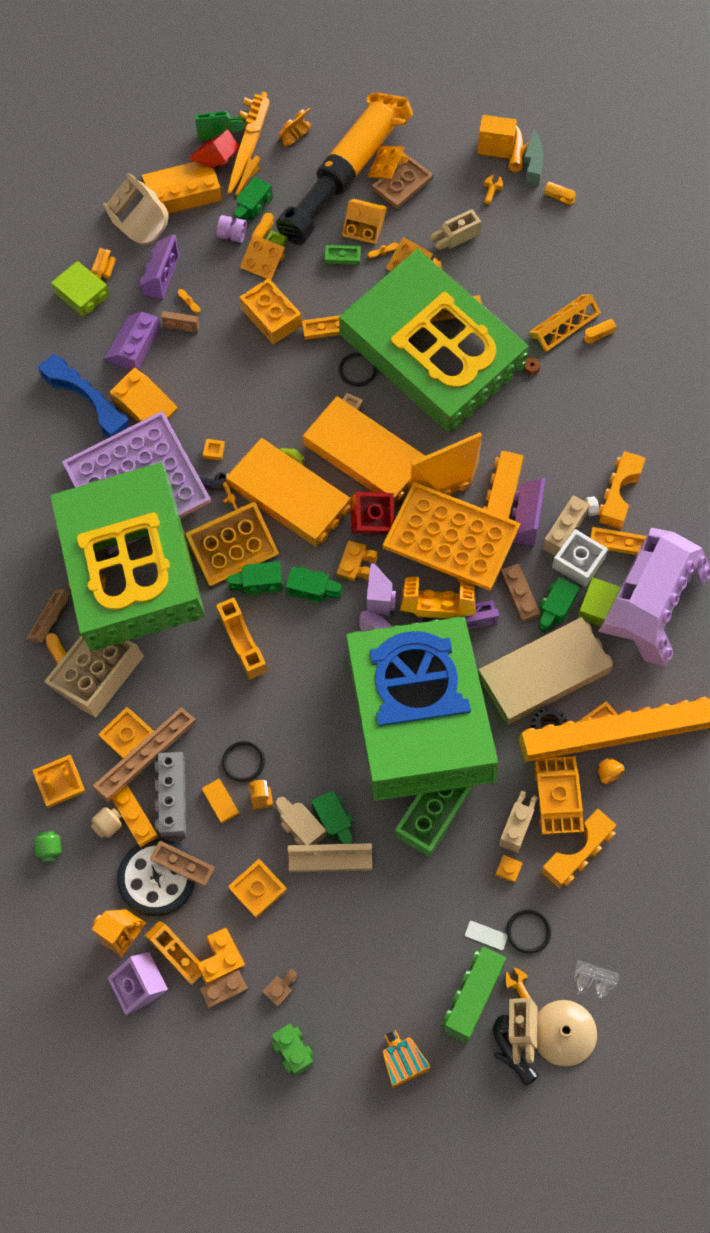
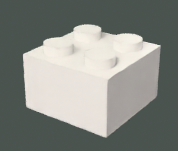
(579, 558)

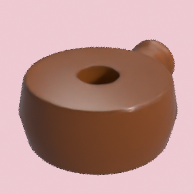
(532, 366)

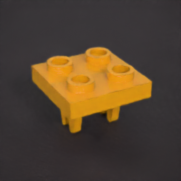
(59, 781)

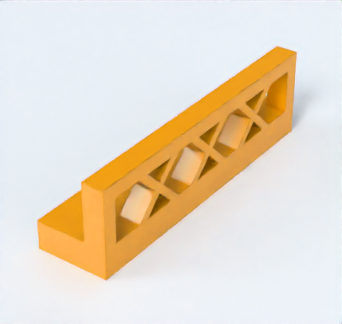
(563, 315)

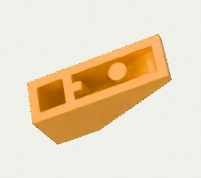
(174, 951)

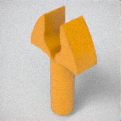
(492, 188)
(518, 986)

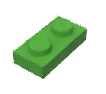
(342, 254)

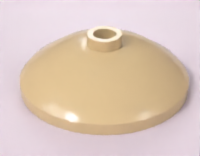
(562, 1048)

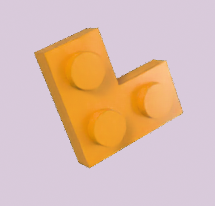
(226, 958)

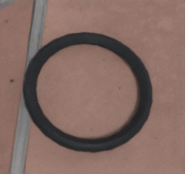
(355, 383)
(246, 778)
(530, 911)

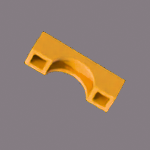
(615, 508)
(241, 639)
(562, 867)

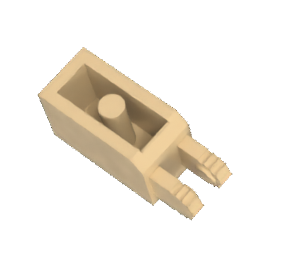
(457, 230)
(300, 823)
(517, 824)
(523, 1028)

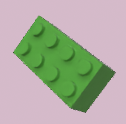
(430, 818)
(475, 993)

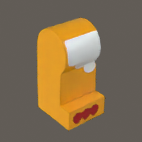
(260, 794)

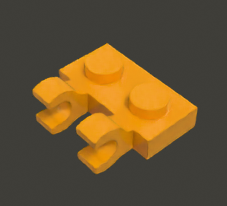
(351, 562)

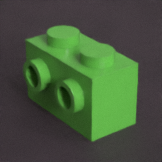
(295, 1054)

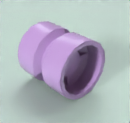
(231, 228)

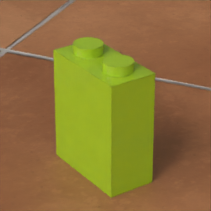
(80, 289)
(598, 601)

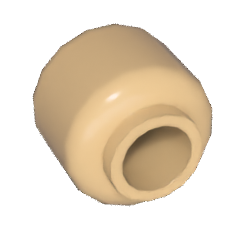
(106, 822)

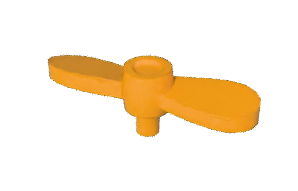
(383, 250)
(189, 301)
(231, 497)

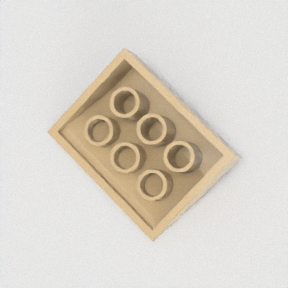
(93, 676)

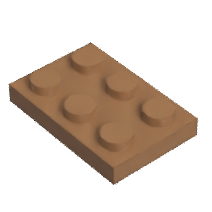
(405, 183)

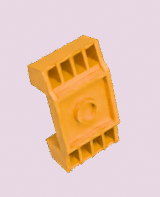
(438, 604)
(559, 795)

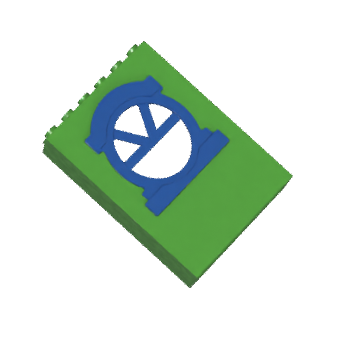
(427, 746)

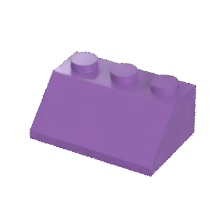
(160, 268)
(134, 341)
(528, 511)

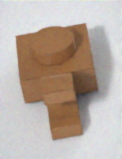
(279, 989)

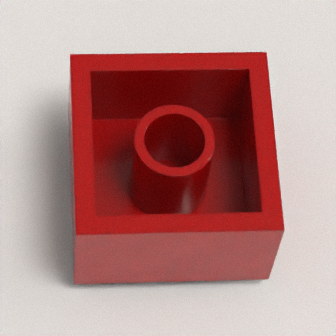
(372, 513)

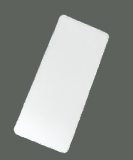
(486, 935)

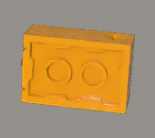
(270, 311)

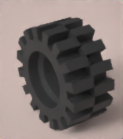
(547, 714)

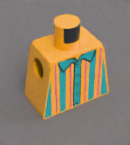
(403, 1059)

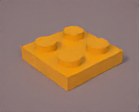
(125, 732)
(257, 888)

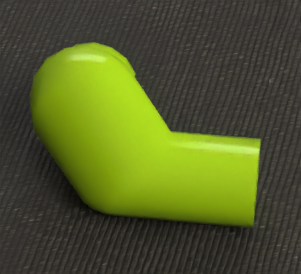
(294, 454)

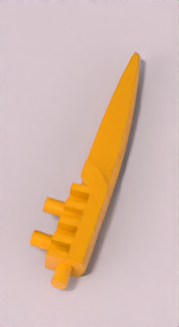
(253, 126)

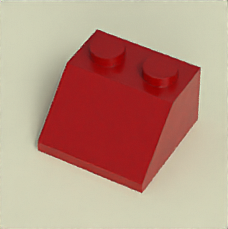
(216, 151)

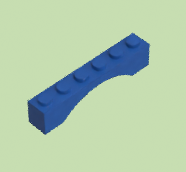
(60, 375)

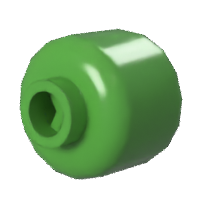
(47, 846)

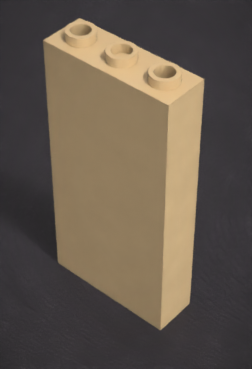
(545, 670)

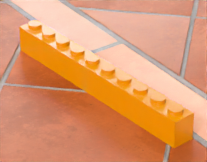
(615, 730)

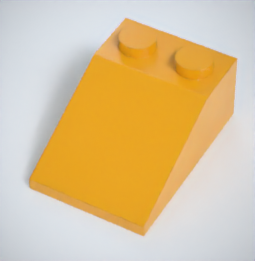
(141, 397)

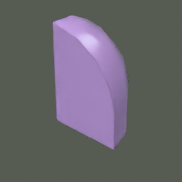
(371, 620)

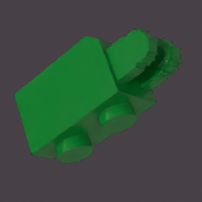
(213, 124)
(253, 199)
(257, 578)
(311, 585)
(558, 603)
(333, 817)

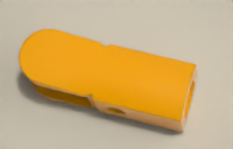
(560, 193)
(264, 226)
(599, 331)
(55, 647)

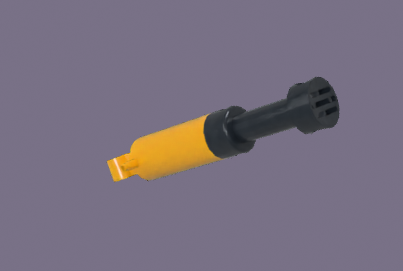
(345, 162)

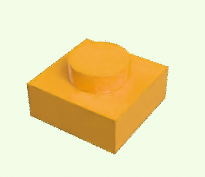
(214, 449)
(509, 869)

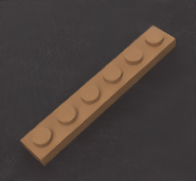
(144, 754)

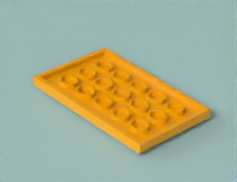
(451, 536)

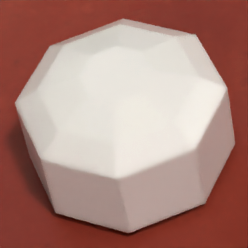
(593, 507)

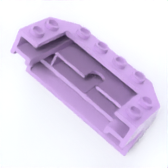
(652, 590)

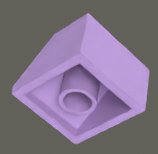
(380, 594)
(137, 982)

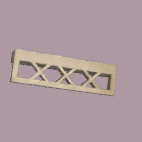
(330, 857)

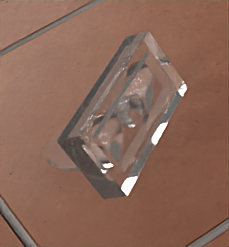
(586, 973)

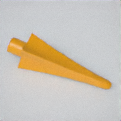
(250, 170)

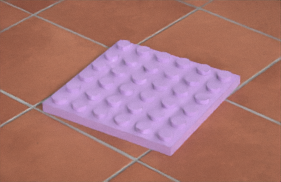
(136, 448)

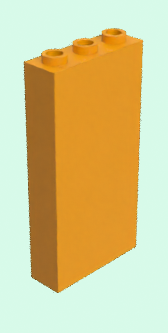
(362, 449)
(289, 492)

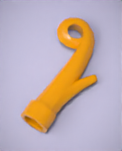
(516, 161)

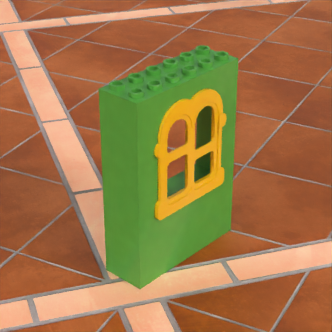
(405, 303)
(111, 515)

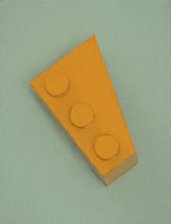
(117, 929)

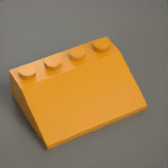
(184, 186)
(230, 543)

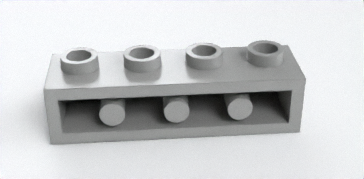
(172, 795)

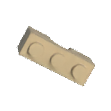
(569, 519)

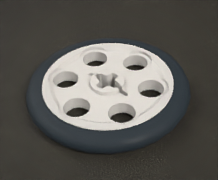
(138, 898)

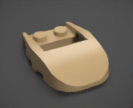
(146, 219)

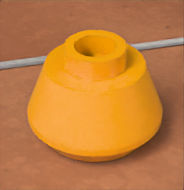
(610, 770)

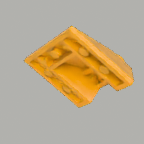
(450, 467)

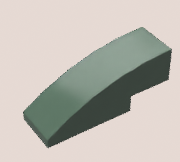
(534, 159)

